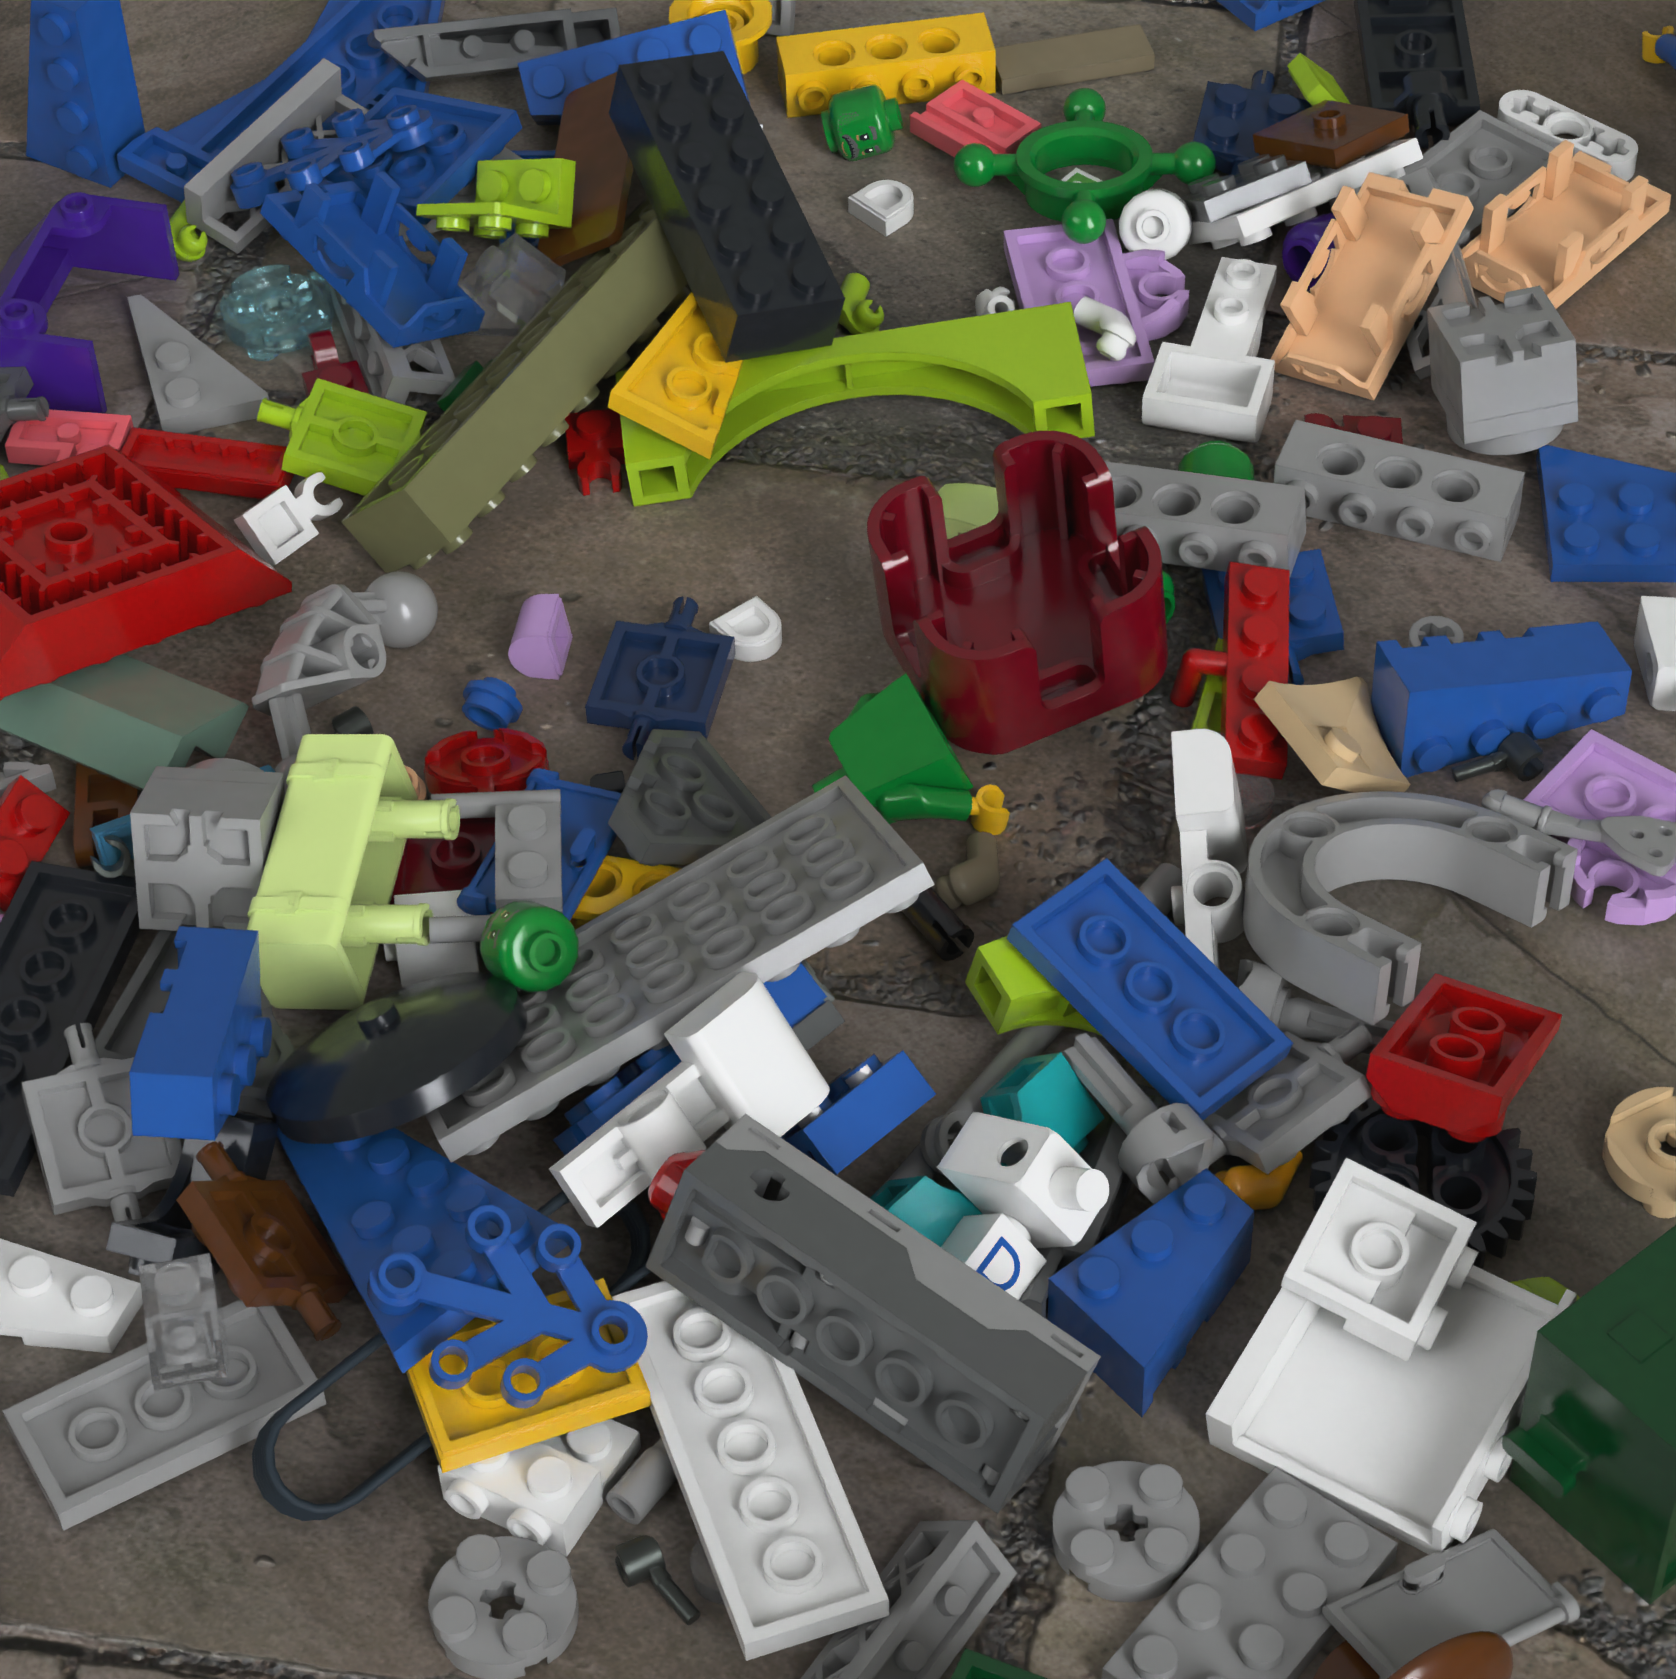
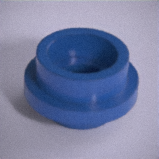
(491, 703)

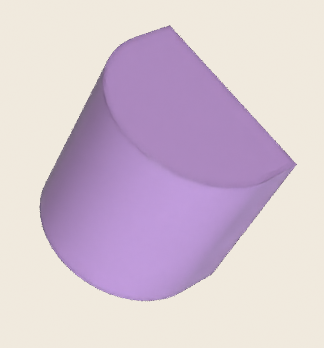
(541, 637)

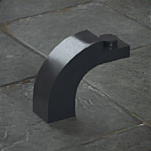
(167, 1230)

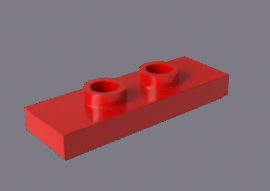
(209, 462)

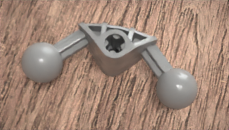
(336, 646)

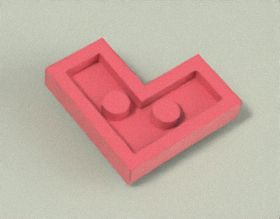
(65, 436)

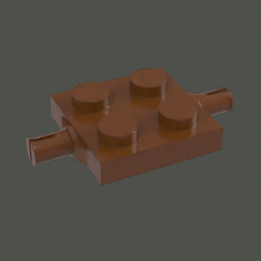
(265, 1242)

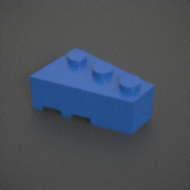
(205, 1041)
(1154, 1285)

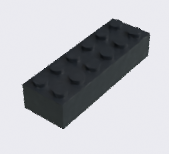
(725, 206)

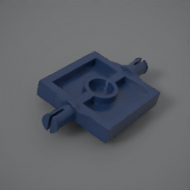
(1236, 113)
(660, 677)

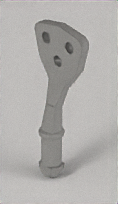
(1635, 839)

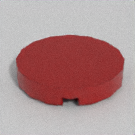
(483, 764)

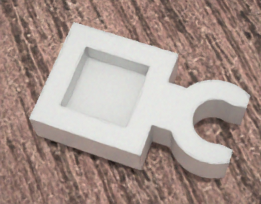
(283, 520)

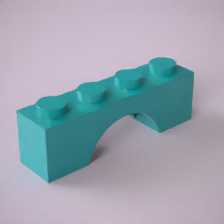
(1036, 1092)

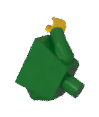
(906, 763)

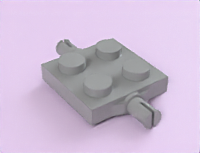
(1292, 1101)
(87, 1138)

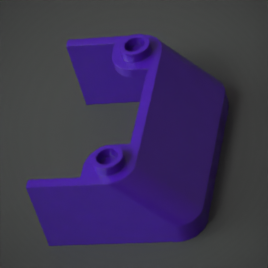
(82, 234)

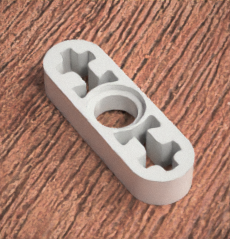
(1547, 118)

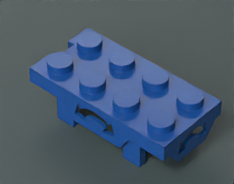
(361, 255)

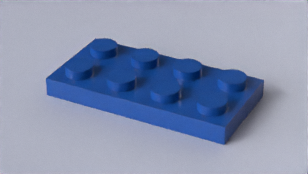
(1149, 990)

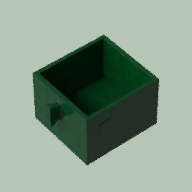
(1603, 1421)

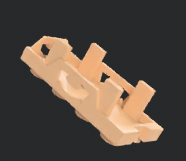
(1564, 231)
(1373, 286)

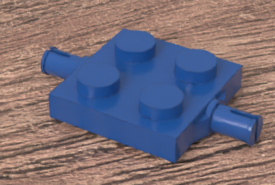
(1312, 610)

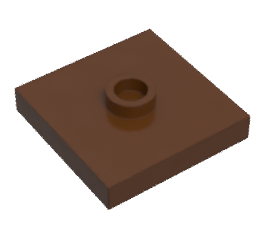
(1331, 134)

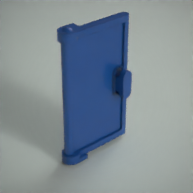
(584, 843)

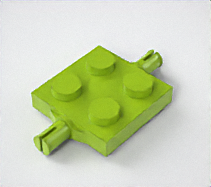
(344, 435)

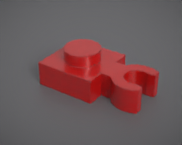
(595, 447)

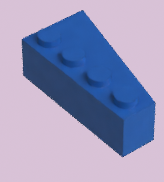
(555, 76)
(81, 88)
(1467, 697)

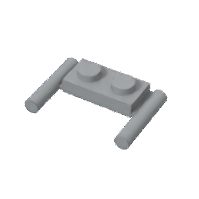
(525, 854)

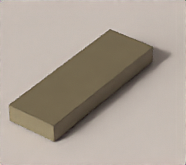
(1073, 59)

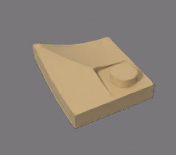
(1334, 733)

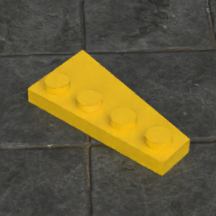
(679, 383)

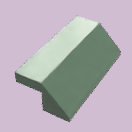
(123, 719)

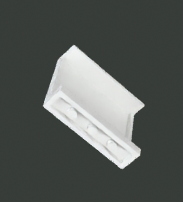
(1384, 1433)

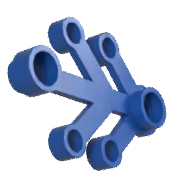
(354, 149)
(519, 1311)

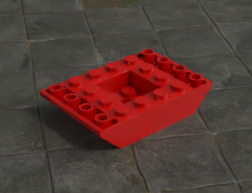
(109, 563)

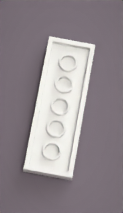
(754, 1479)

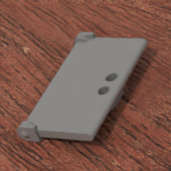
(1454, 1593)

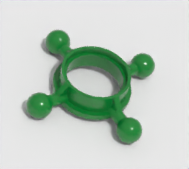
(1082, 141)

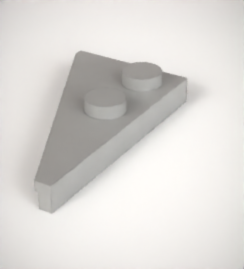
(187, 378)

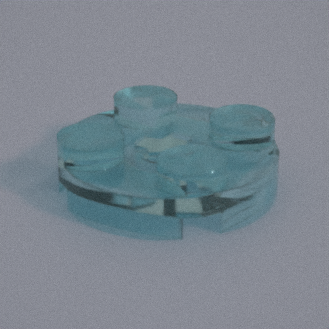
(304, 307)

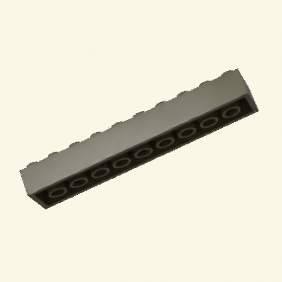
(521, 399)

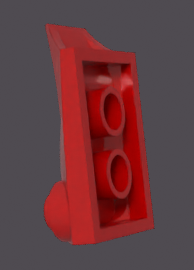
(1459, 1057)

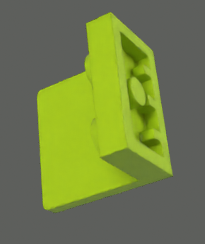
(512, 195)

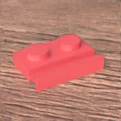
(971, 116)

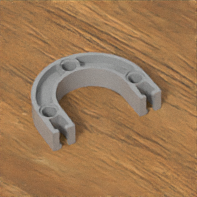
(1385, 837)

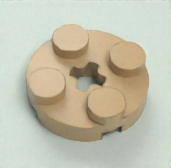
(1634, 1149)

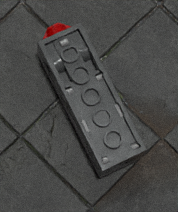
(867, 1309)

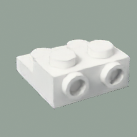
(1382, 1259)
(545, 1487)

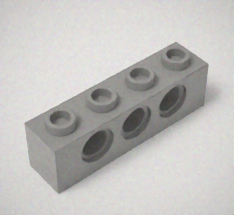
(1402, 490)
(1211, 517)

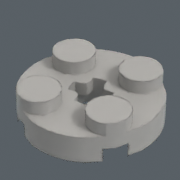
(1131, 1492)
(494, 1569)

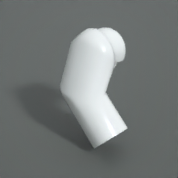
(994, 301)
(1110, 323)

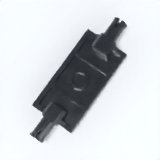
(1418, 63)

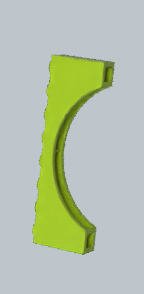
(1006, 363)

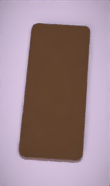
(601, 174)

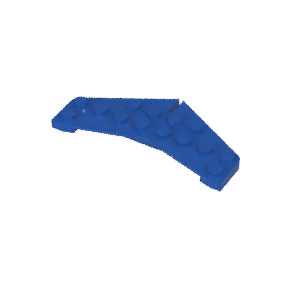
(339, 36)

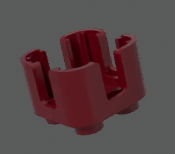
(1026, 614)

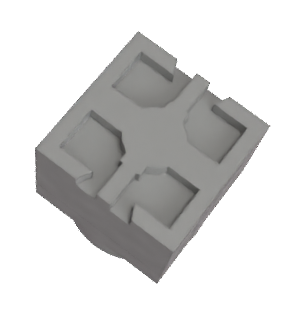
(1503, 372)
(203, 842)

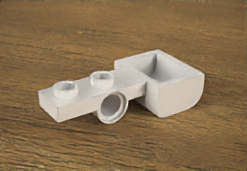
(1218, 381)
(1210, 839)
(734, 1063)

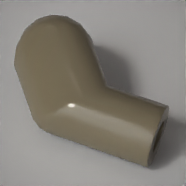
(975, 877)

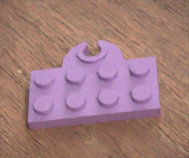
(1056, 270)
(1612, 781)

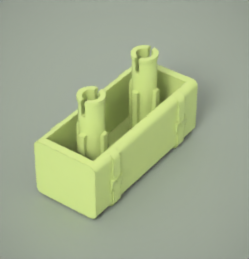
(336, 868)

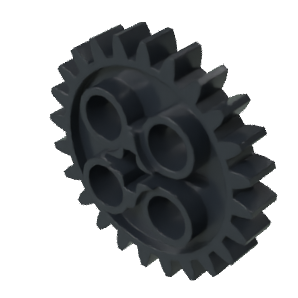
(1476, 1179)

